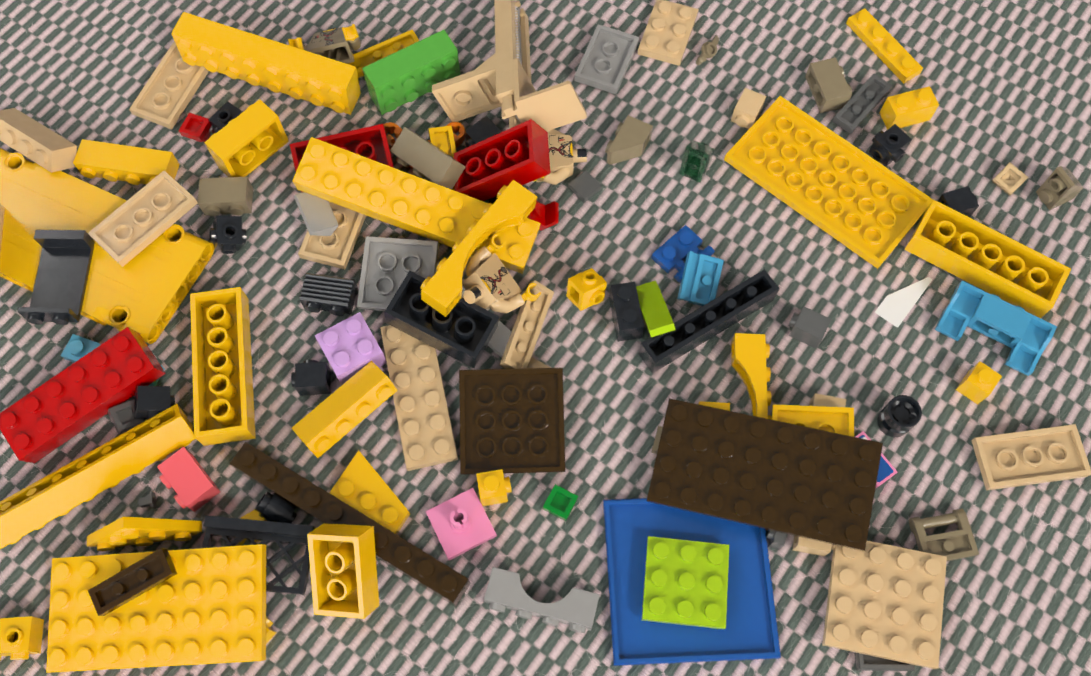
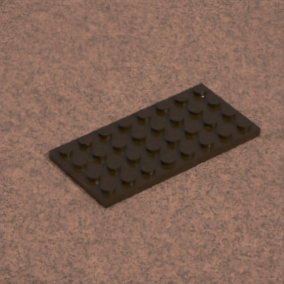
(766, 474)

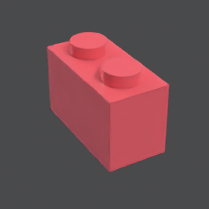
(188, 480)

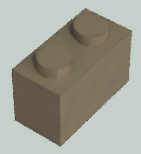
(828, 85)
(225, 196)

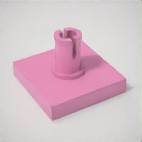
(461, 523)

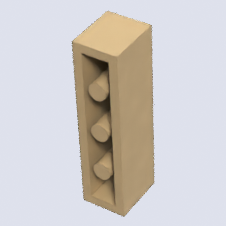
(36, 141)

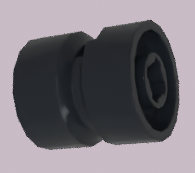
(899, 416)

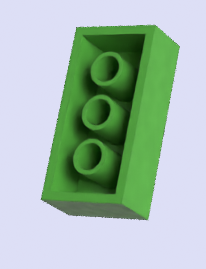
(411, 71)

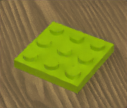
(686, 583)

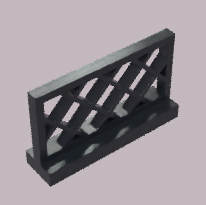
(265, 532)

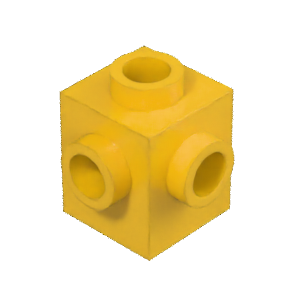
(586, 289)

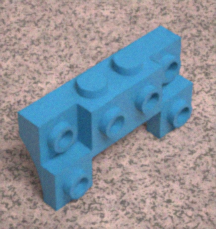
(1000, 321)

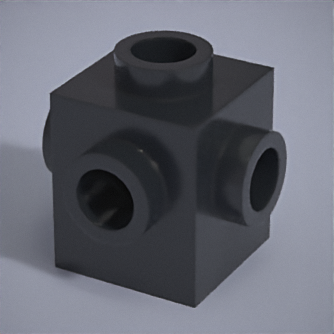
(890, 145)
(227, 234)

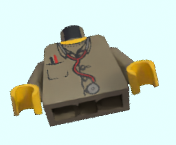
(332, 43)

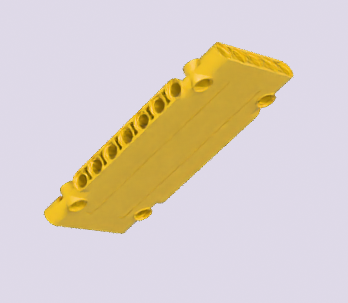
(142, 290)

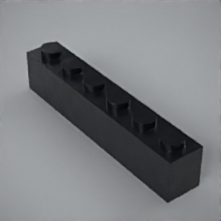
(709, 321)

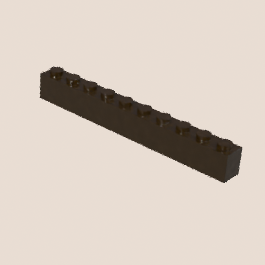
(328, 509)

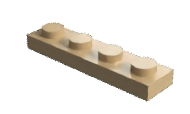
(526, 329)

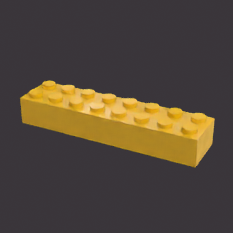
(267, 63)

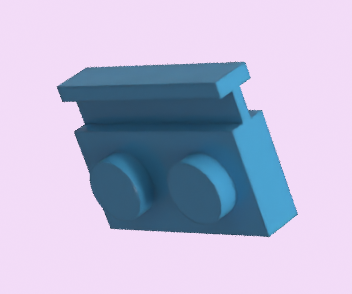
(700, 278)

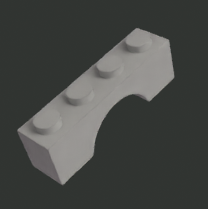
(574, 609)

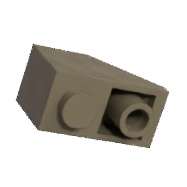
(630, 140)
(1059, 188)

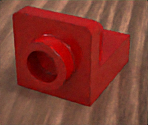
(545, 214)

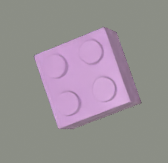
(350, 347)

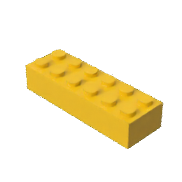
(988, 259)
(222, 367)

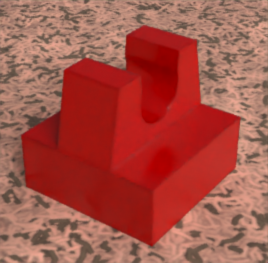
(196, 128)

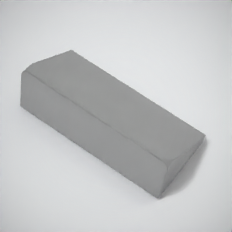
(316, 214)

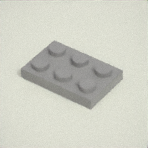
(606, 59)

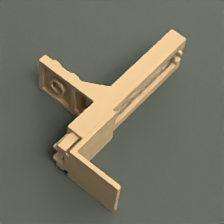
(506, 81)

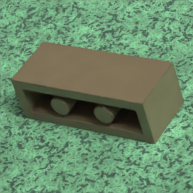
(426, 159)

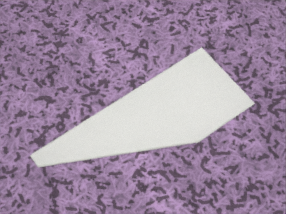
(898, 304)

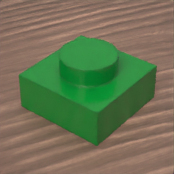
(560, 502)

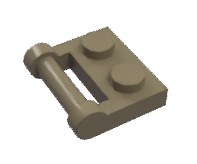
(952, 544)

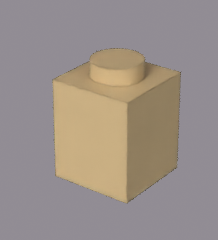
(748, 108)

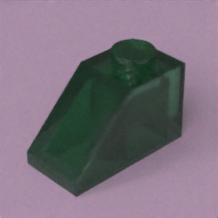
(696, 160)

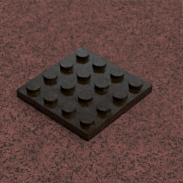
(512, 420)

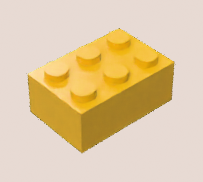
(247, 140)
(343, 570)

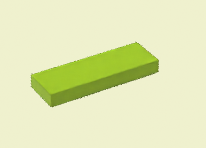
(654, 309)

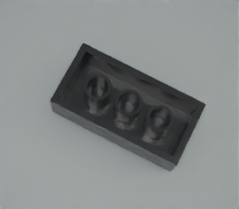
(460, 334)

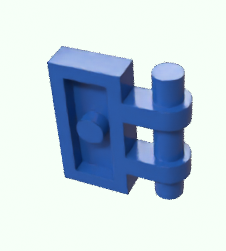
(675, 250)

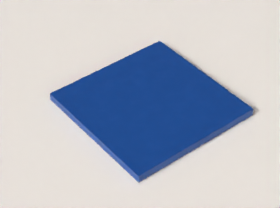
(751, 613)

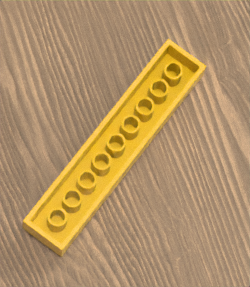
(404, 200)

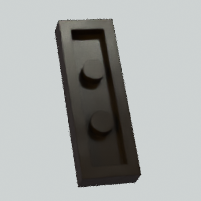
(132, 582)

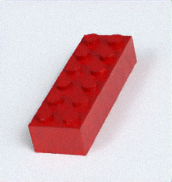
(79, 396)

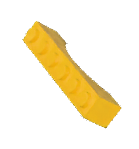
(509, 210)
(749, 361)

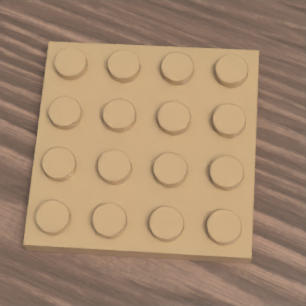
(886, 603)

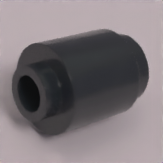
(276, 509)

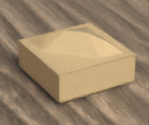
(1010, 179)

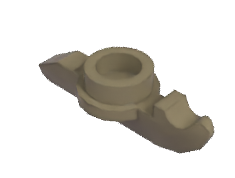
(708, 50)

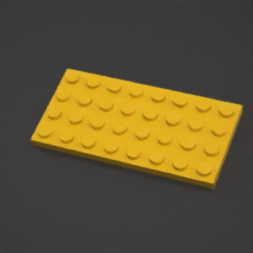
(829, 181)
(196, 617)

